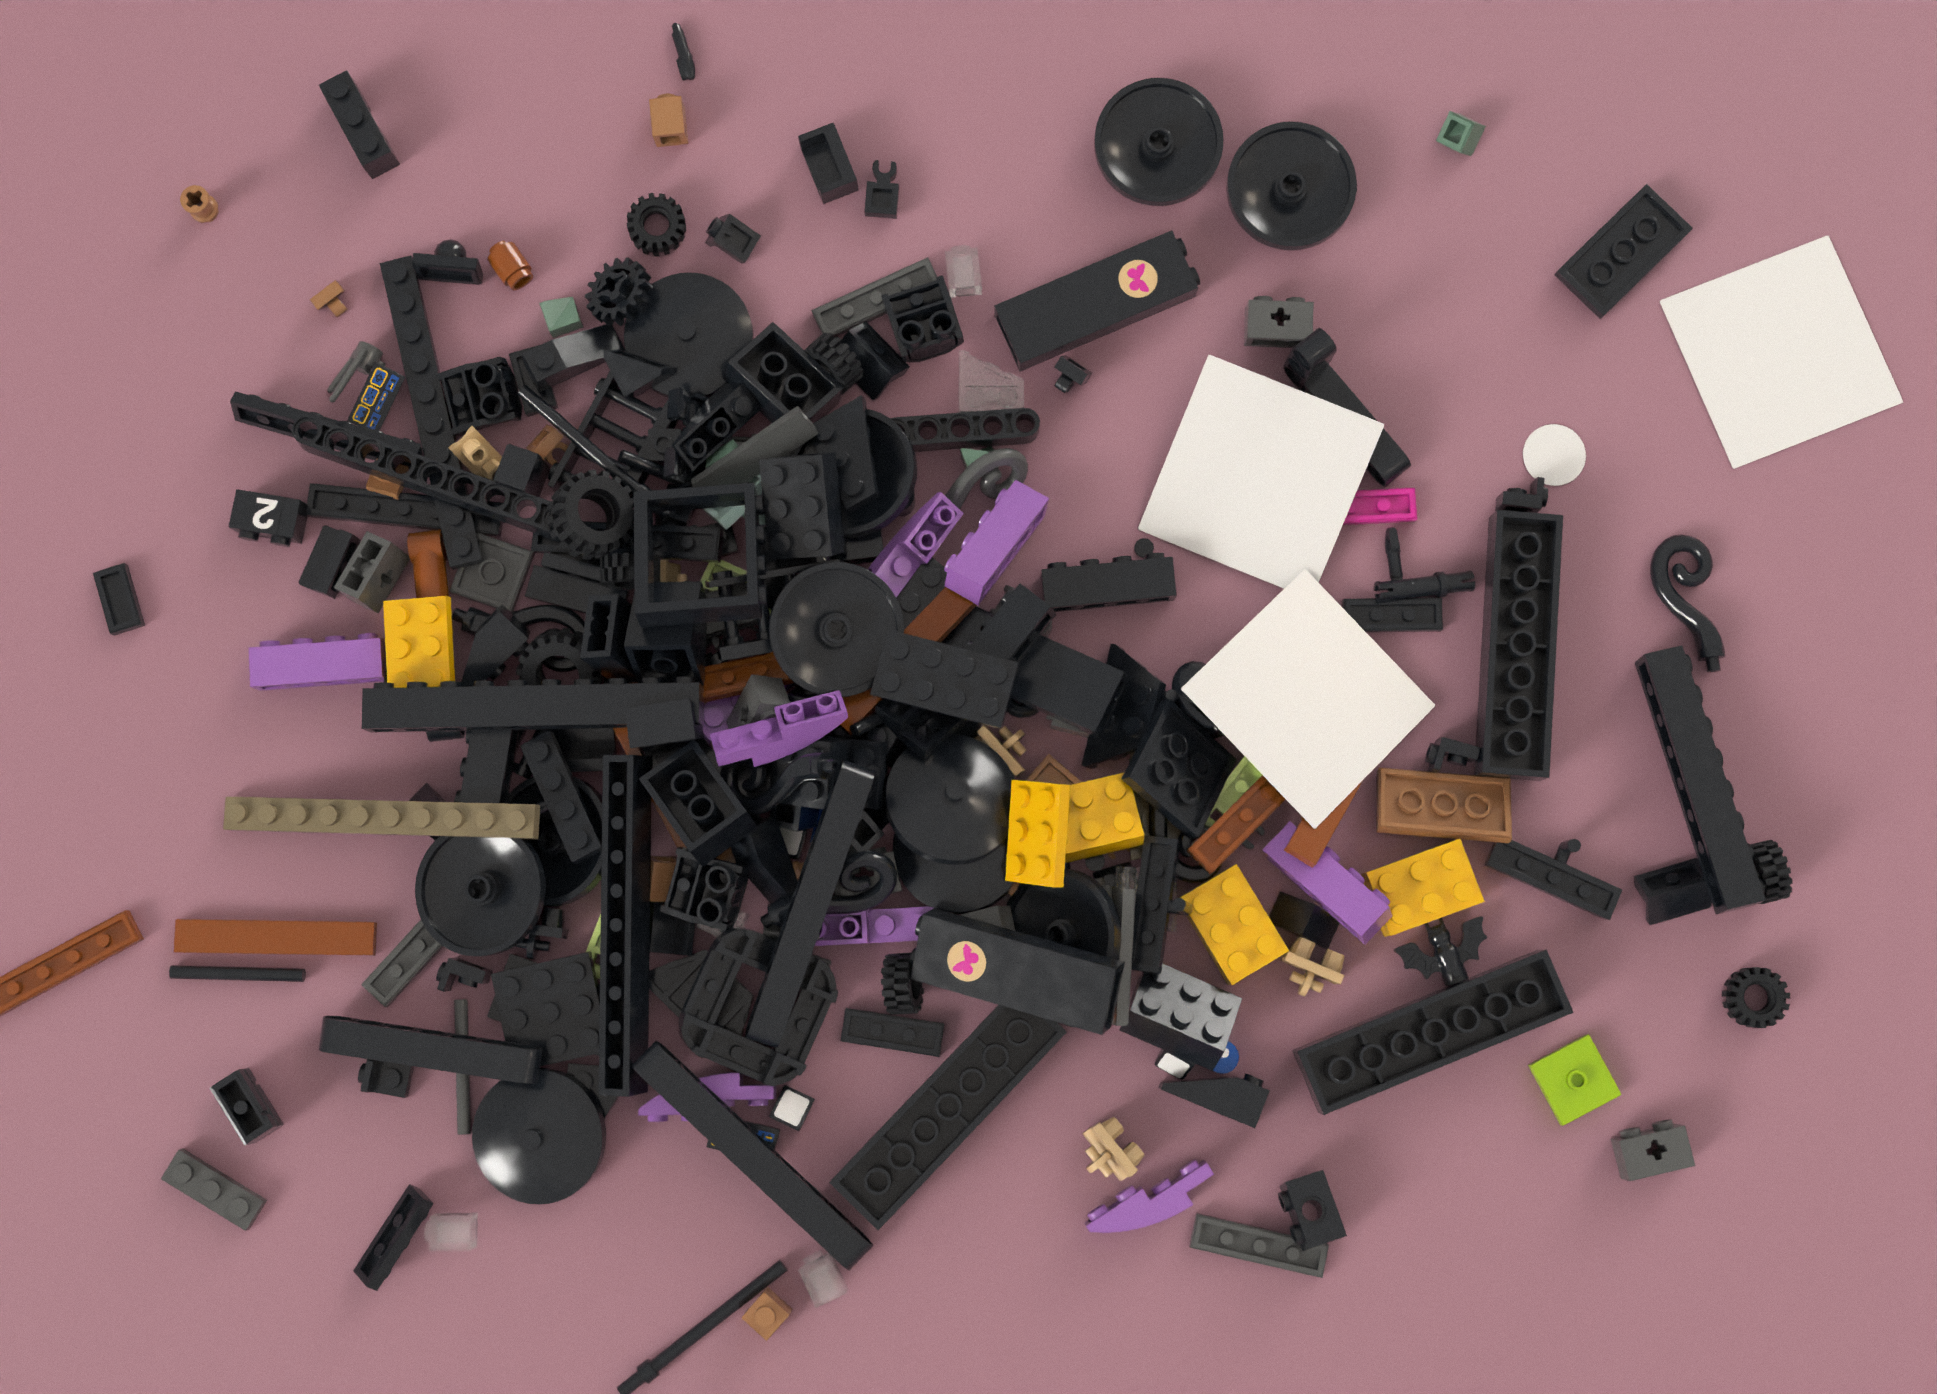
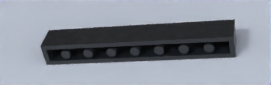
(1700, 780)

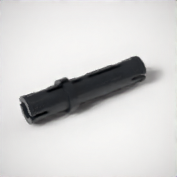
(1437, 585)

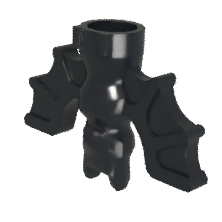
(1446, 956)

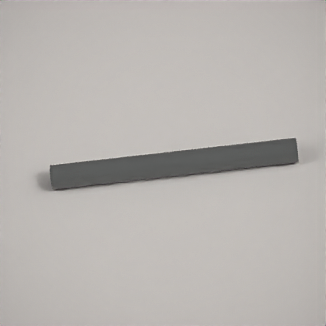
(462, 1080)

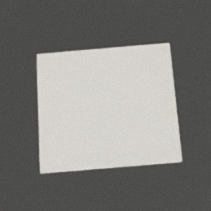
(1781, 351)
(1260, 475)
(1308, 698)

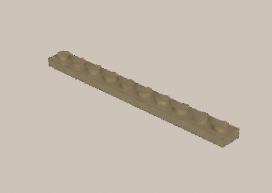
(382, 817)

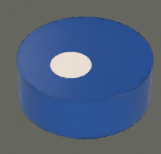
(1228, 1060)

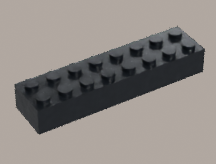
(1519, 645)
(1432, 1031)
(944, 1111)

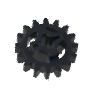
(618, 291)

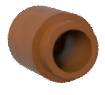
(510, 265)

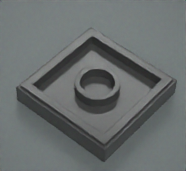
(498, 577)

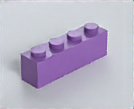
(995, 542)
(317, 663)
(1332, 887)

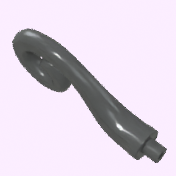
(987, 468)

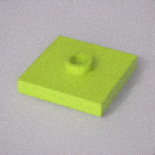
(1574, 1079)

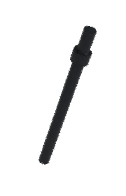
(584, 444)
(650, 1369)

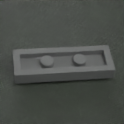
(214, 1189)

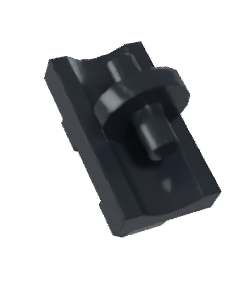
(551, 926)

